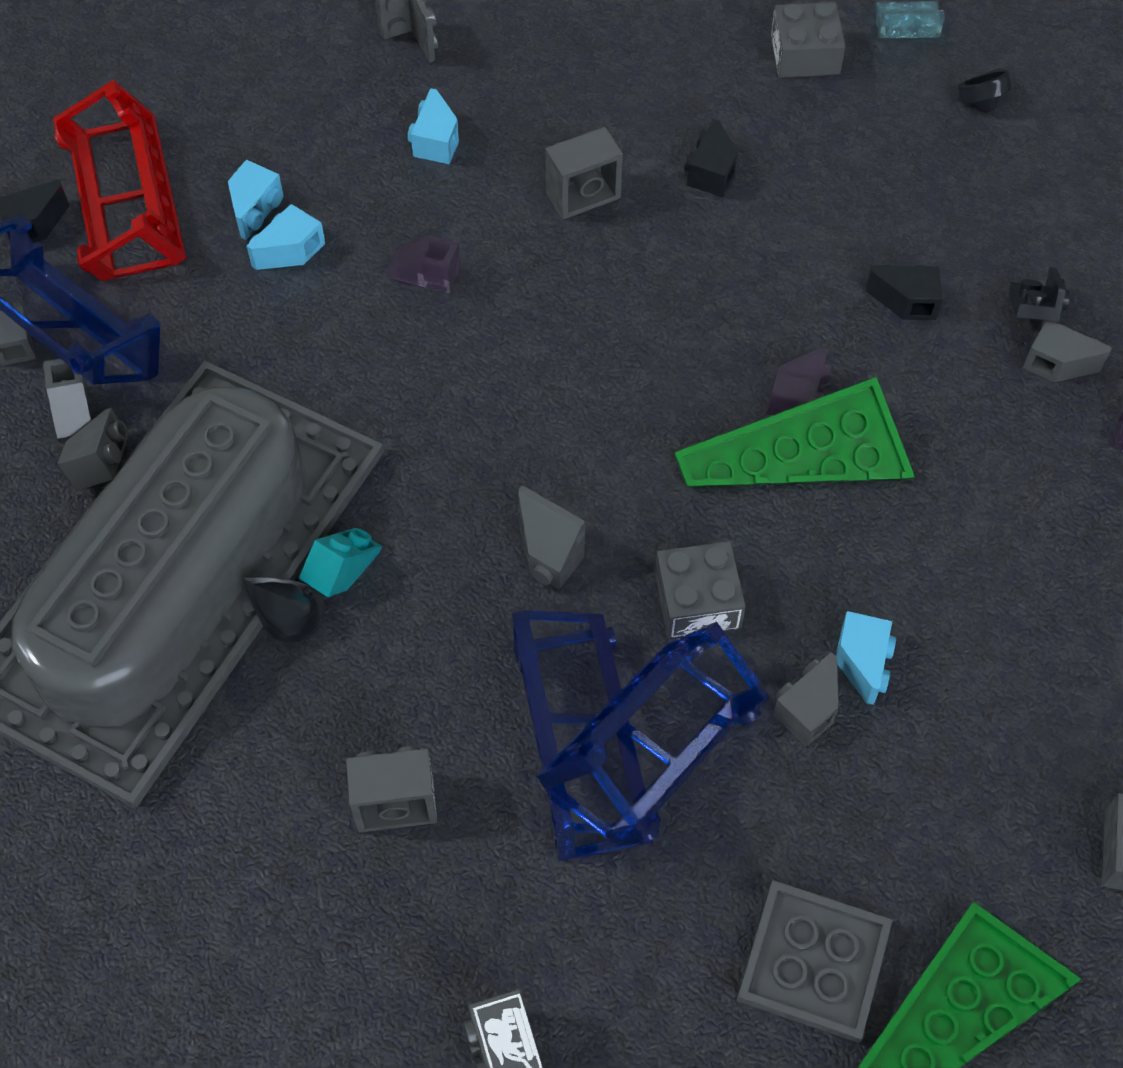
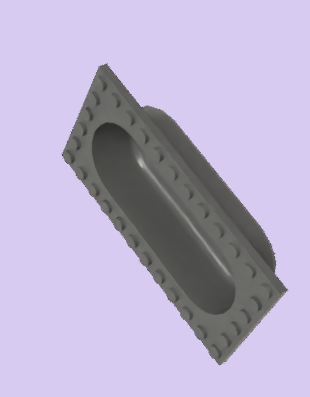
(147, 591)

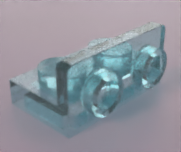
(909, 19)

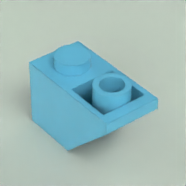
(435, 131)
(253, 196)
(286, 241)
(863, 651)

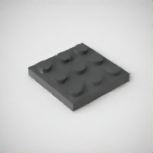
(815, 961)

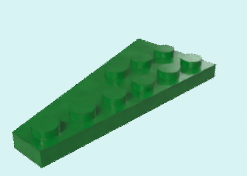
(821, 441)
(970, 996)

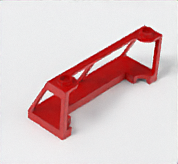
(159, 223)

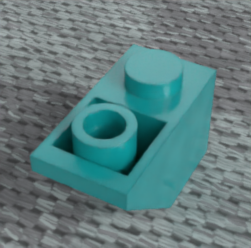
(338, 560)

